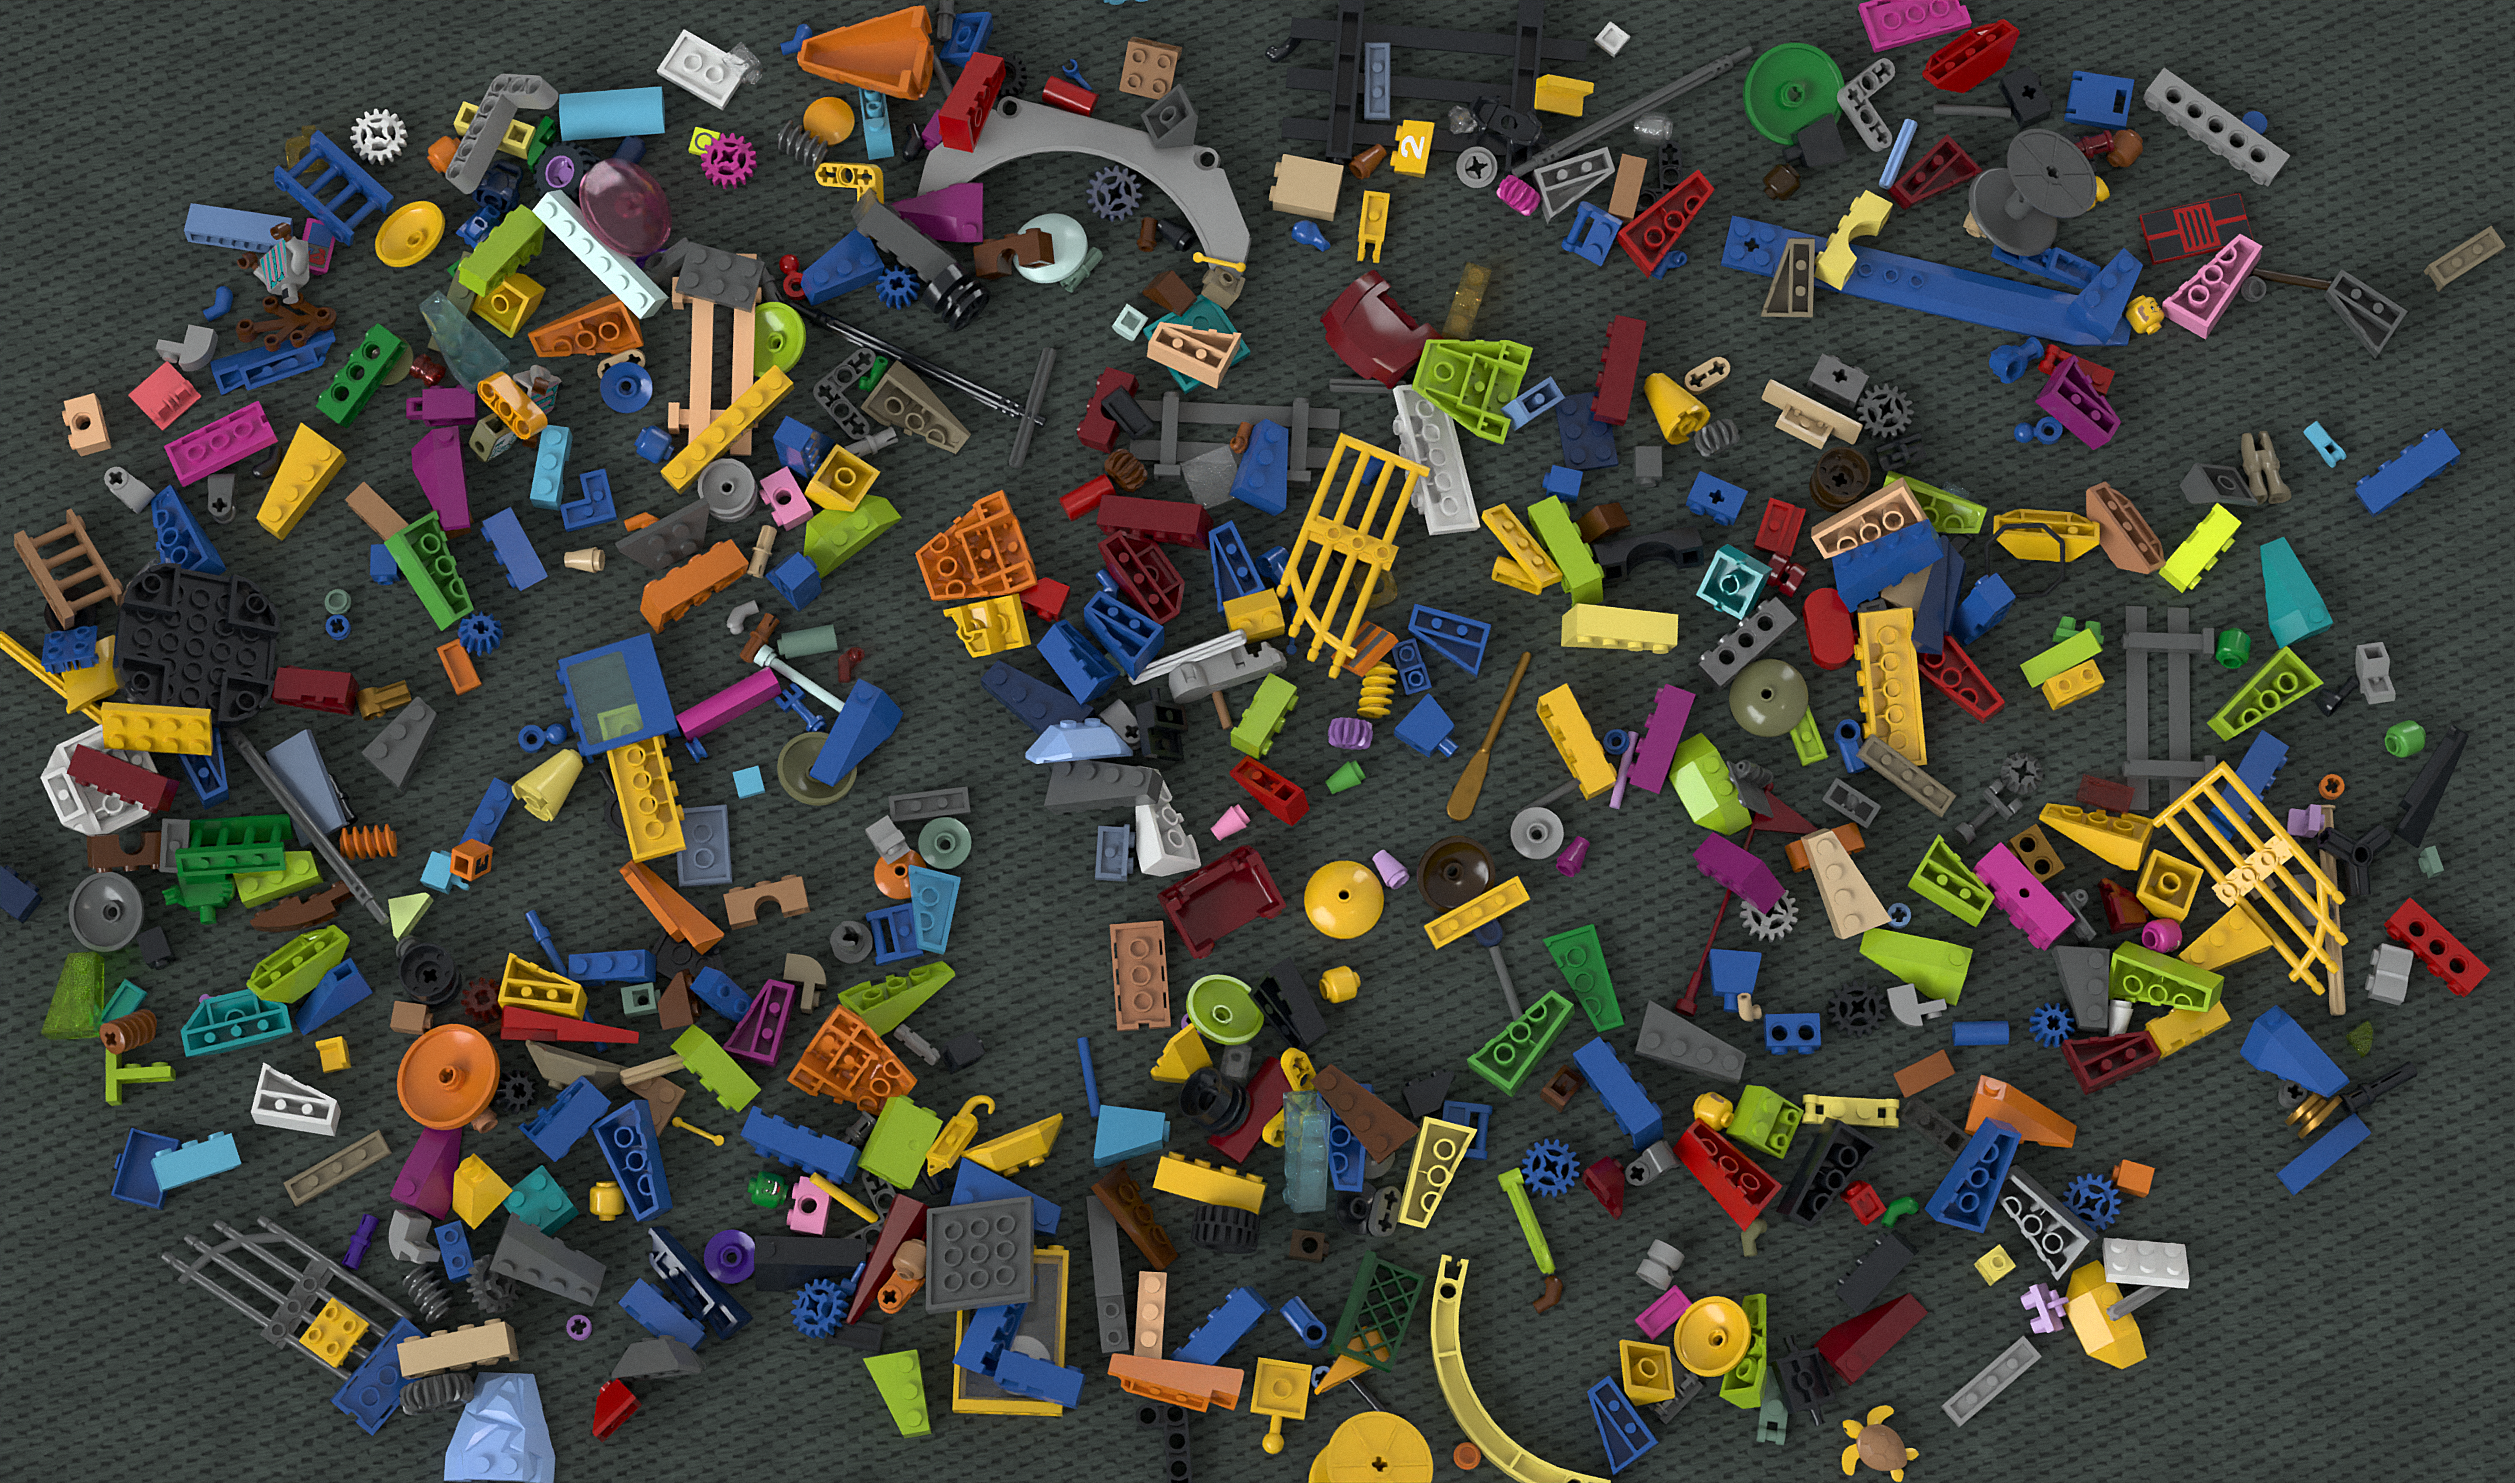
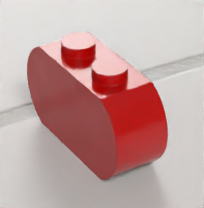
(1829, 629)

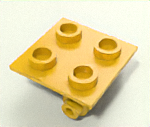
(334, 1333)

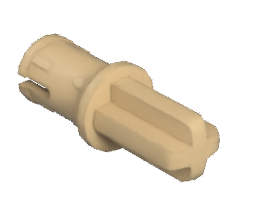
(762, 551)

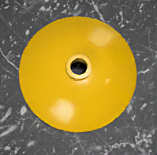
(410, 234)
(1344, 917)
(1702, 1328)

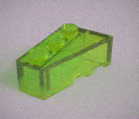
(77, 999)

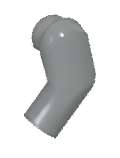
(738, 615)

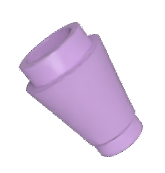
(1391, 870)

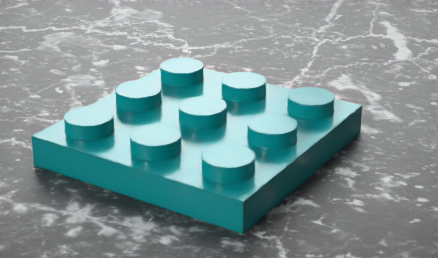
(1202, 316)

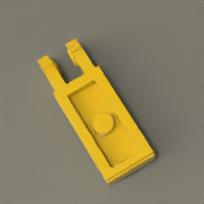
(1373, 223)

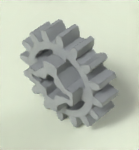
(1778, 916)

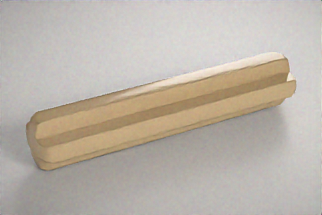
(651, 1069)

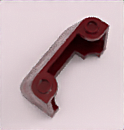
(1221, 899)

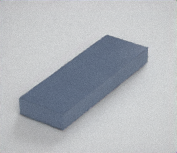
(1377, 81)

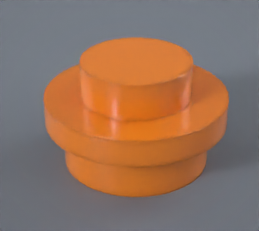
(1467, 1456)

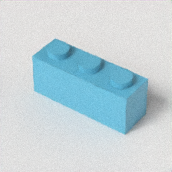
(195, 1161)

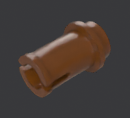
(1147, 235)

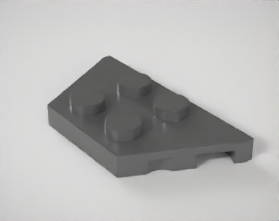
(669, 537)

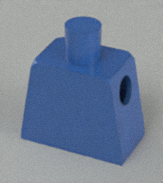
(1427, 729)
(1733, 974)

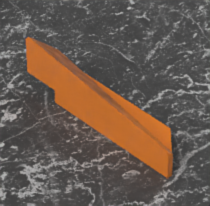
(670, 908)

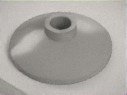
(1537, 820)

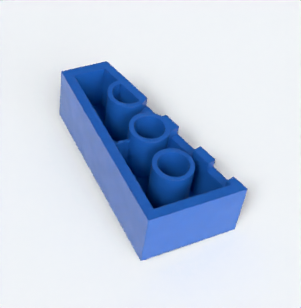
(800, 1147)
(981, 1185)

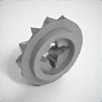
(1470, 177)

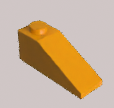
(1347, 1368)

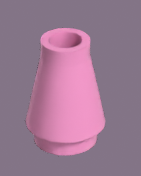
(1231, 822)

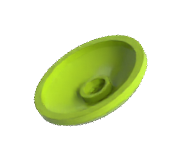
(774, 324)
(1227, 1000)

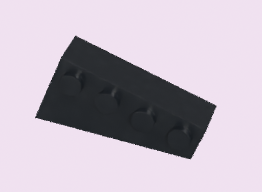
(1825, 1171)

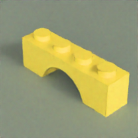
(1866, 218)

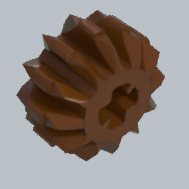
(1125, 470)

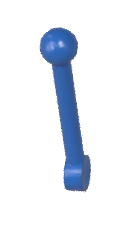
(1291, 648)

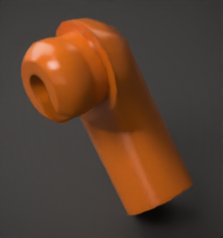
(640, 521)

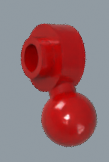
(789, 265)

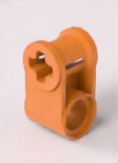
(901, 1289)

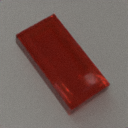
(2105, 794)

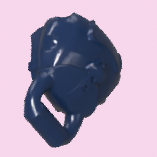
(498, 187)

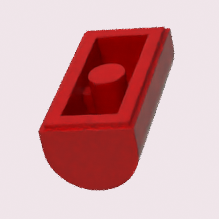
(1069, 97)
(1086, 497)

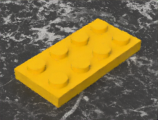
(157, 728)

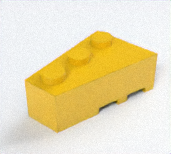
(2226, 942)

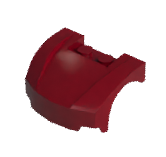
(1374, 332)

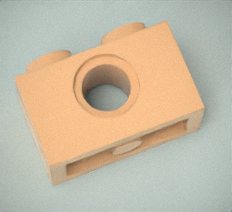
(93, 438)

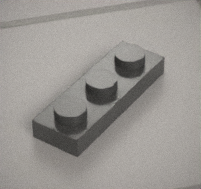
(929, 805)

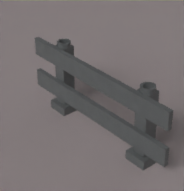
(1172, 412)
(2178, 645)

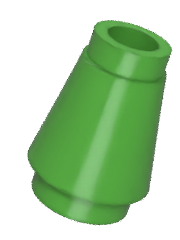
(1346, 777)

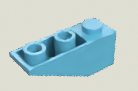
(876, 124)

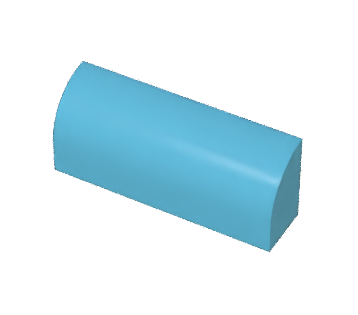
(612, 113)

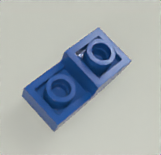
(1410, 666)

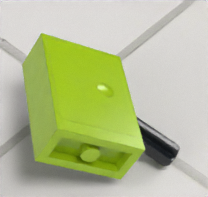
(900, 1145)

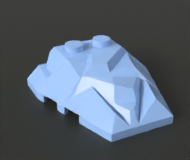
(502, 1433)

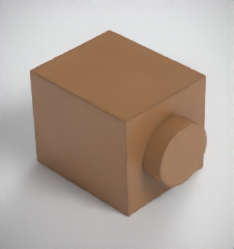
(411, 1018)

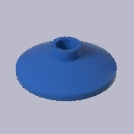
(629, 399)

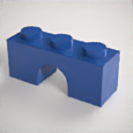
(627, 966)

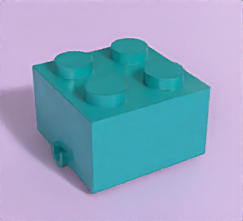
(1734, 582)
(541, 1202)

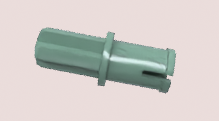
(1091, 260)

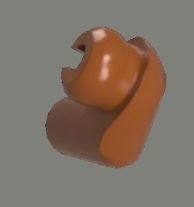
(1241, 441)

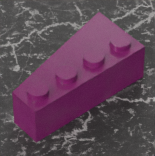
(1662, 738)

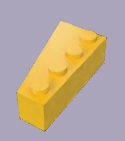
(299, 481)
(1575, 741)

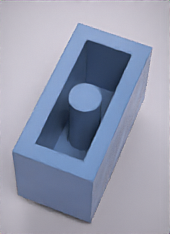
(1532, 403)

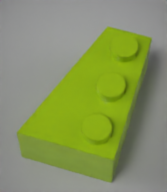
(1264, 716)
(266, 886)

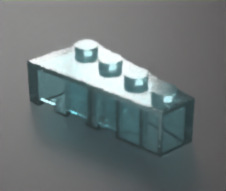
(1306, 1150)

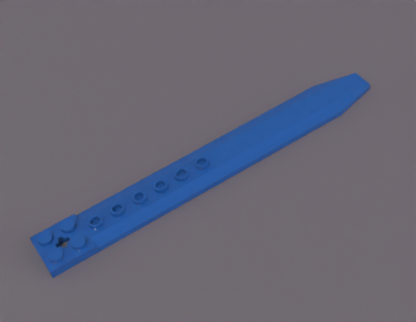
(1928, 287)

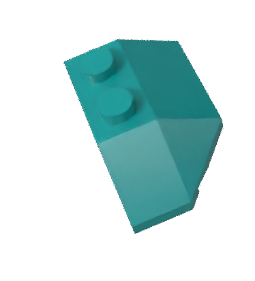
(234, 1023)

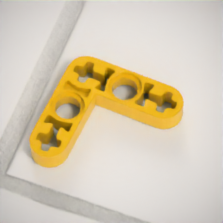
(858, 182)
(1274, 1130)

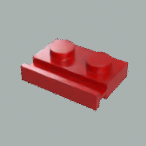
(1779, 527)

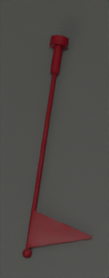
(1784, 821)

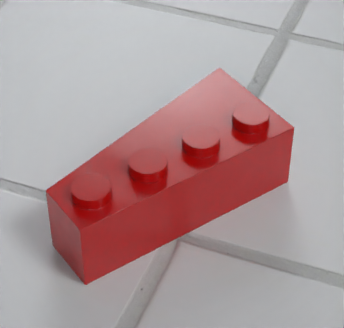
(971, 102)
(1726, 1173)

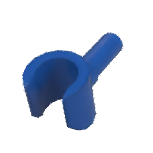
(1074, 74)
(849, 1286)

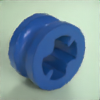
(345, 623)
(696, 749)

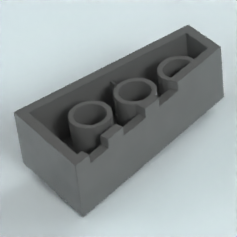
(1684, 1046)
(546, 1262)

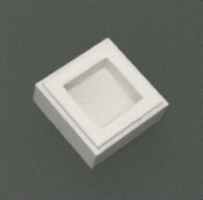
(1612, 39)

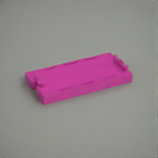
(1910, 20)
(220, 443)

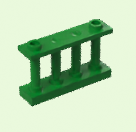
(235, 858)

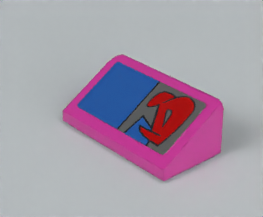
(319, 246)

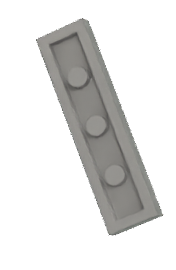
(1991, 1381)

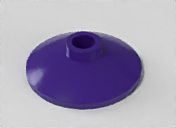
(718, 1250)

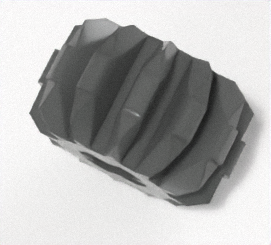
(1716, 437)

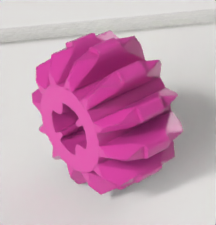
(1518, 195)

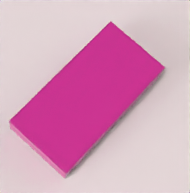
(1663, 1312)

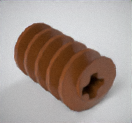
(129, 1031)

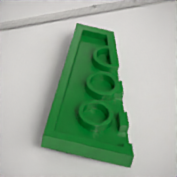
(1586, 971)

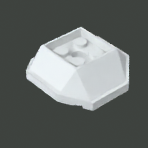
(83, 806)

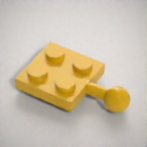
(1282, 1393)

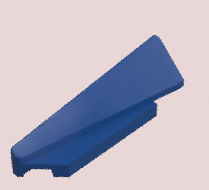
(263, 367)

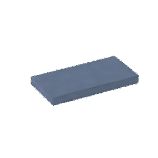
(305, 776)

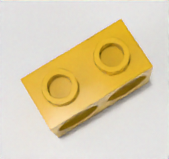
(2073, 684)

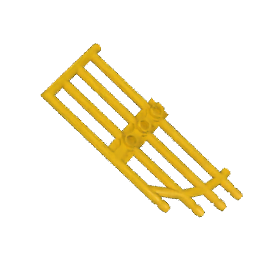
(1352, 542)
(2258, 866)

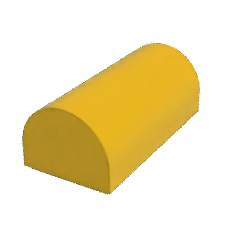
(1512, 574)

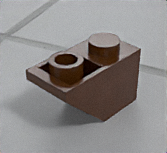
(678, 1003)

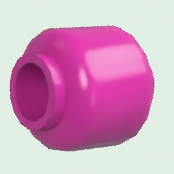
(2162, 935)

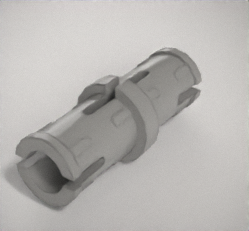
(873, 443)

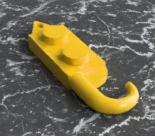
(956, 1135)

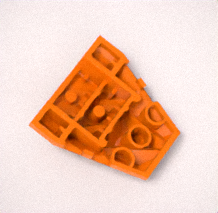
(979, 554)
(851, 1064)

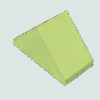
(407, 912)

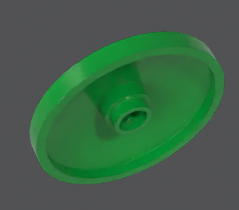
(1791, 89)

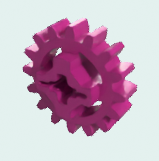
(733, 150)

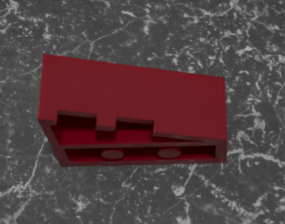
(1934, 174)
(2109, 1059)

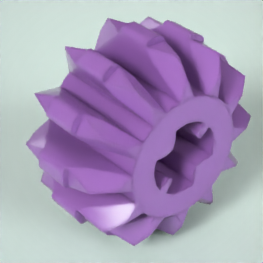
(1350, 733)

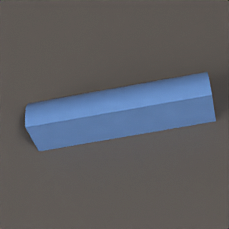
(232, 228)

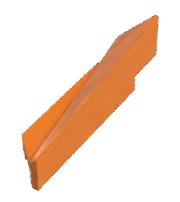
(1178, 1382)

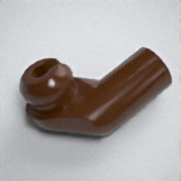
(1552, 1294)

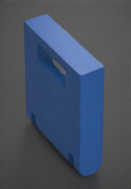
(2094, 100)

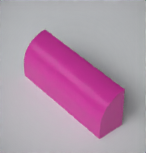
(728, 704)

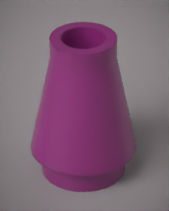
(1572, 858)

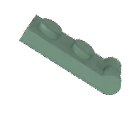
(1772, 1410)

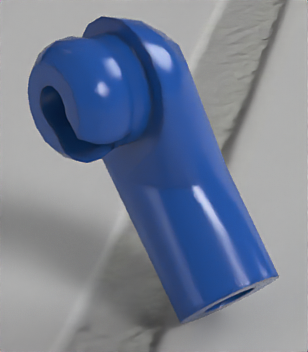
(803, 32)
(1671, 260)
(222, 304)
(1110, 587)

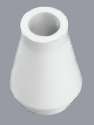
(2119, 1016)

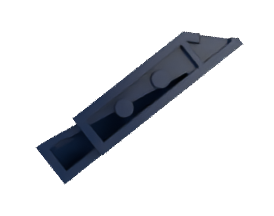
(1939, 601)
(695, 1285)

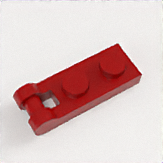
(2100, 375)

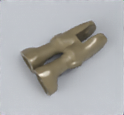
(2265, 461)

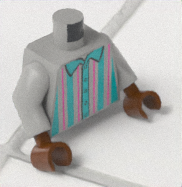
(284, 266)
(541, 389)

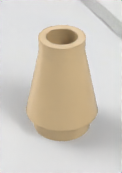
(587, 560)

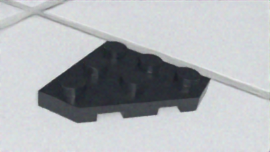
(676, 956)

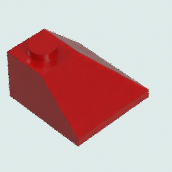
(613, 1408)

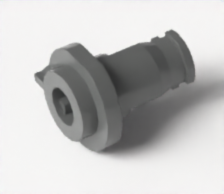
(846, 950)

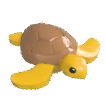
(1876, 1445)

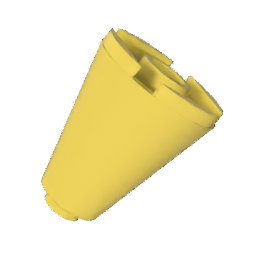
(549, 784)

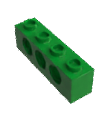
(375, 372)

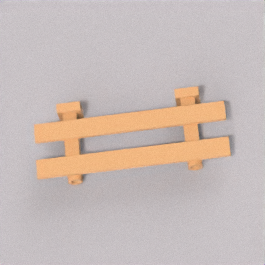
(700, 412)

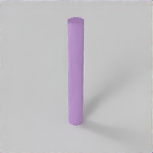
(1622, 772)

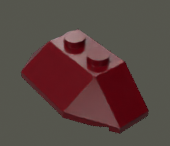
(1144, 575)

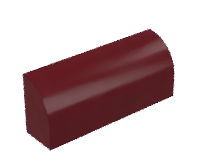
(1266, 1098)

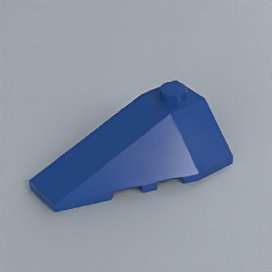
(861, 726)
(1346, 1154)

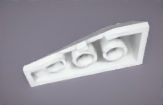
(1161, 840)

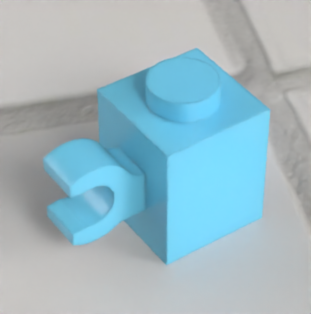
(438, 874)

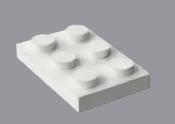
(700, 70)
(2145, 1263)

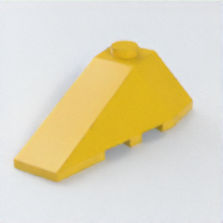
(2115, 839)
(1181, 1057)

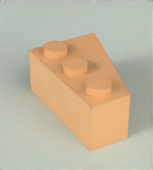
(1193, 351)

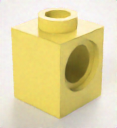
(1994, 1265)

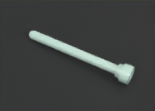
(767, 657)

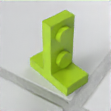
(132, 1074)

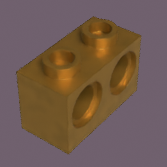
(2041, 853)

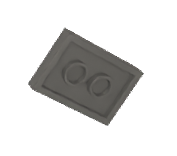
(720, 277)

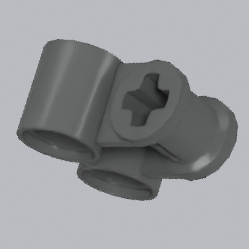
(1655, 1162)

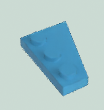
(933, 906)

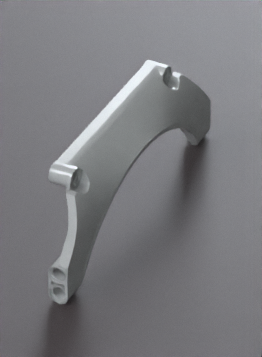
(1035, 129)

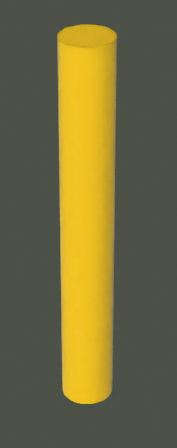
(844, 1198)

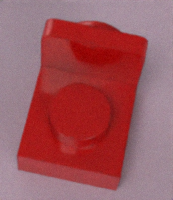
(1863, 1201)

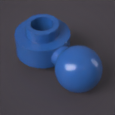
(2025, 432)
(555, 734)

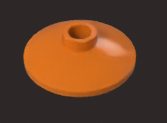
(891, 884)

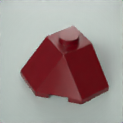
(2121, 907)
(1607, 1184)

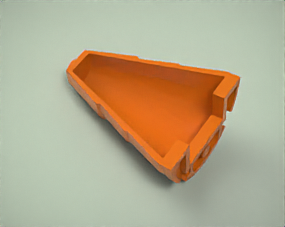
(877, 55)

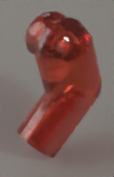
(847, 662)

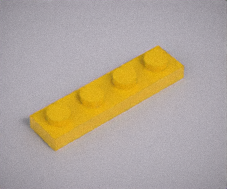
(1522, 546)
(1476, 912)

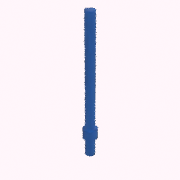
(543, 937)

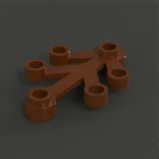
(317, 319)

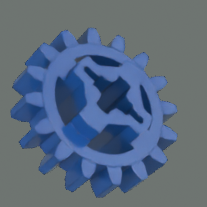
(1539, 1174)
(2086, 1190)
(819, 1308)

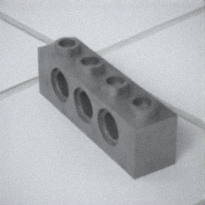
(1772, 612)

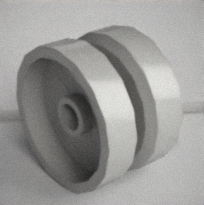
(722, 476)

